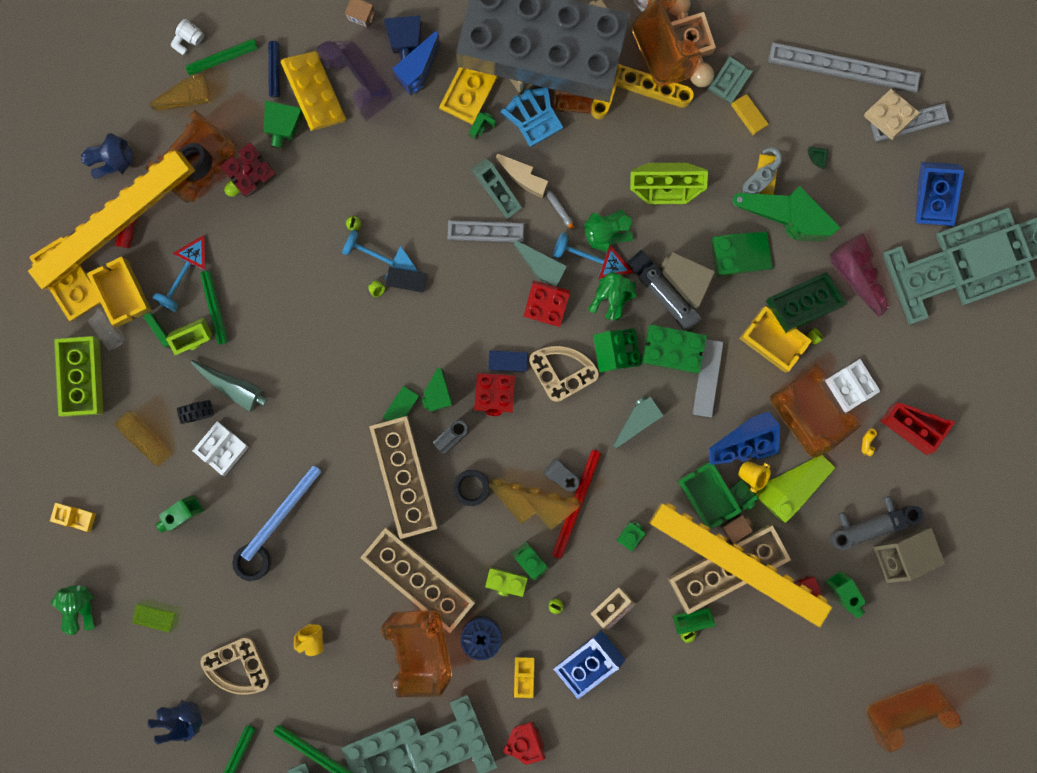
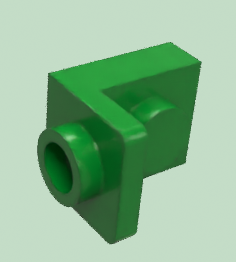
(478, 126)
(743, 495)
(631, 535)

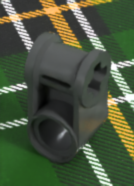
(559, 473)

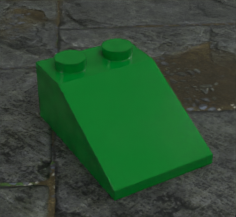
(741, 253)

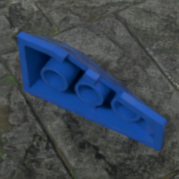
(753, 439)

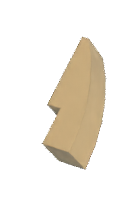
(521, 174)

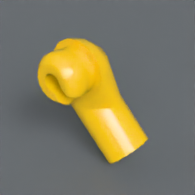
(866, 442)

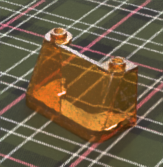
(663, 53)
(812, 413)
(907, 710)

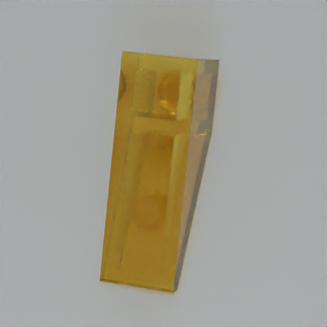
(186, 93)
(142, 438)

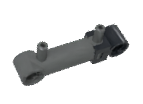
(652, 278)
(889, 522)

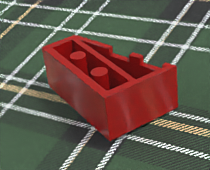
(917, 427)

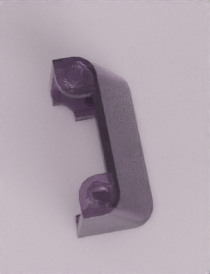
(373, 93)

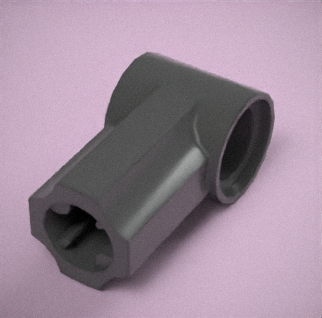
(450, 437)

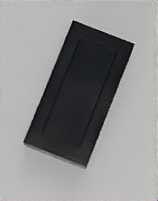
(406, 279)

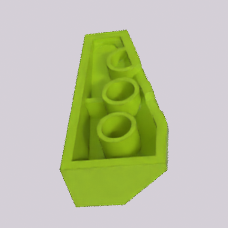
(793, 488)

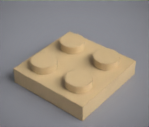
(891, 114)

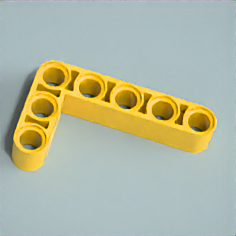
(637, 87)

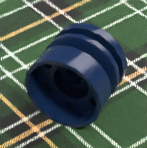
(485, 627)

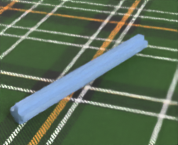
(281, 513)

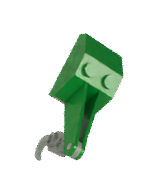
(797, 212)

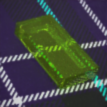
(153, 618)

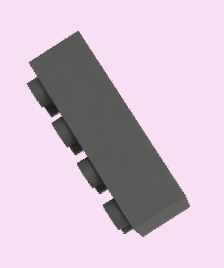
(545, 43)

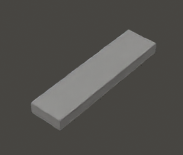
(927, 118)
(485, 231)
(707, 379)

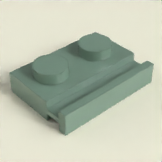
(730, 80)

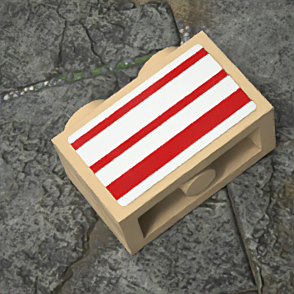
(613, 609)

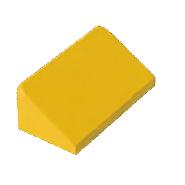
(749, 114)

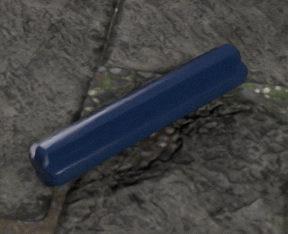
(273, 66)

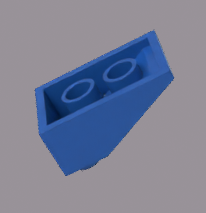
(415, 67)
(938, 193)
(589, 664)

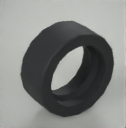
(204, 163)
(471, 502)
(247, 576)

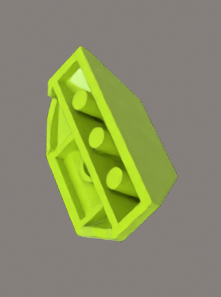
(668, 182)

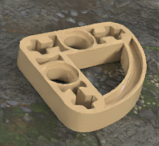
(555, 382)
(238, 653)

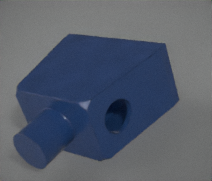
(404, 34)

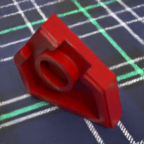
(525, 744)

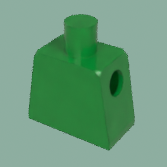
(281, 122)
(179, 514)
(530, 561)
(846, 593)

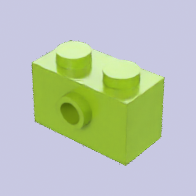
(189, 336)
(506, 582)

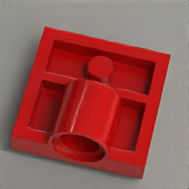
(546, 303)
(494, 393)

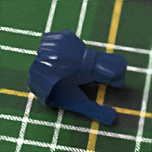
(113, 152)
(182, 721)

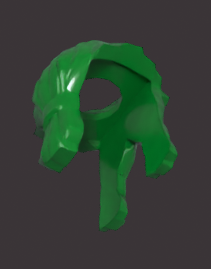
(603, 230)
(617, 291)
(69, 603)

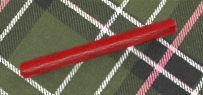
(580, 494)

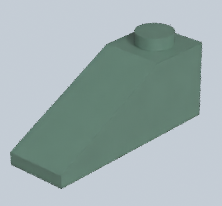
(496, 188)
(544, 267)
(640, 418)

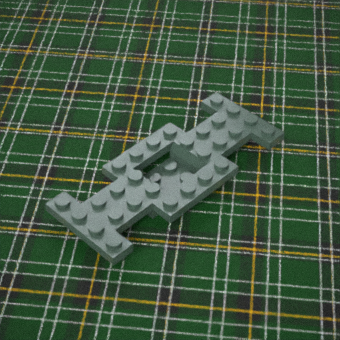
(967, 262)
(407, 750)

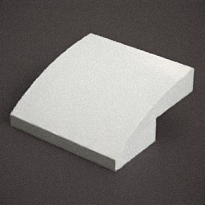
(852, 385)
(220, 448)

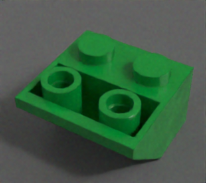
(616, 350)

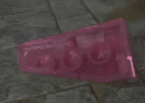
(855, 266)

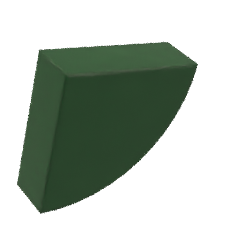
(818, 156)

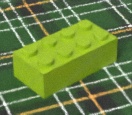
(79, 376)

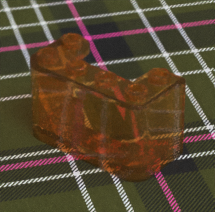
(213, 140)
(419, 653)

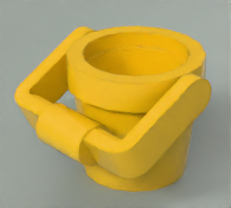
(755, 475)
(309, 640)

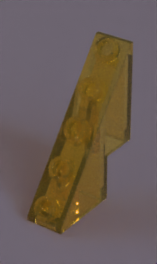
(527, 502)

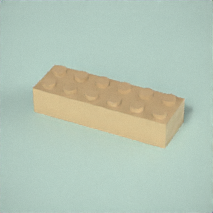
(403, 477)
(417, 578)
(706, 581)

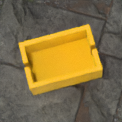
(119, 292)
(771, 341)

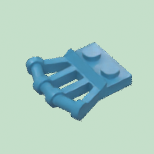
(539, 126)

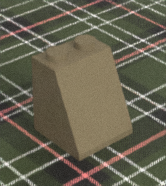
(687, 278)
(909, 556)

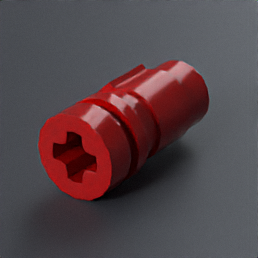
(125, 237)

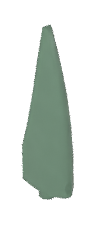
(238, 390)

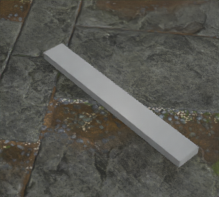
(844, 67)

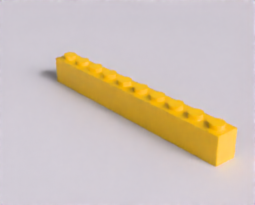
(111, 220)
(741, 565)

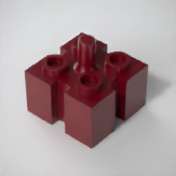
(248, 170)

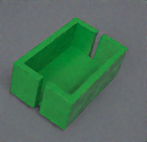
(673, 349)
(708, 495)

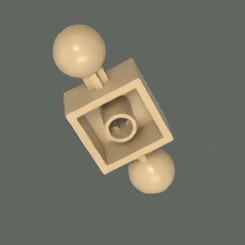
(698, 29)

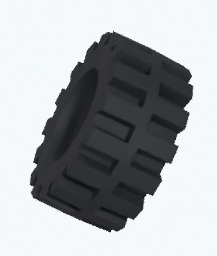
(195, 411)

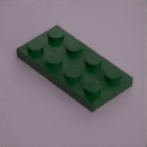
(806, 302)

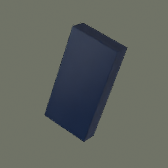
(508, 361)

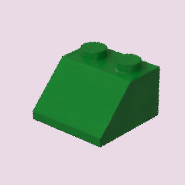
(437, 393)

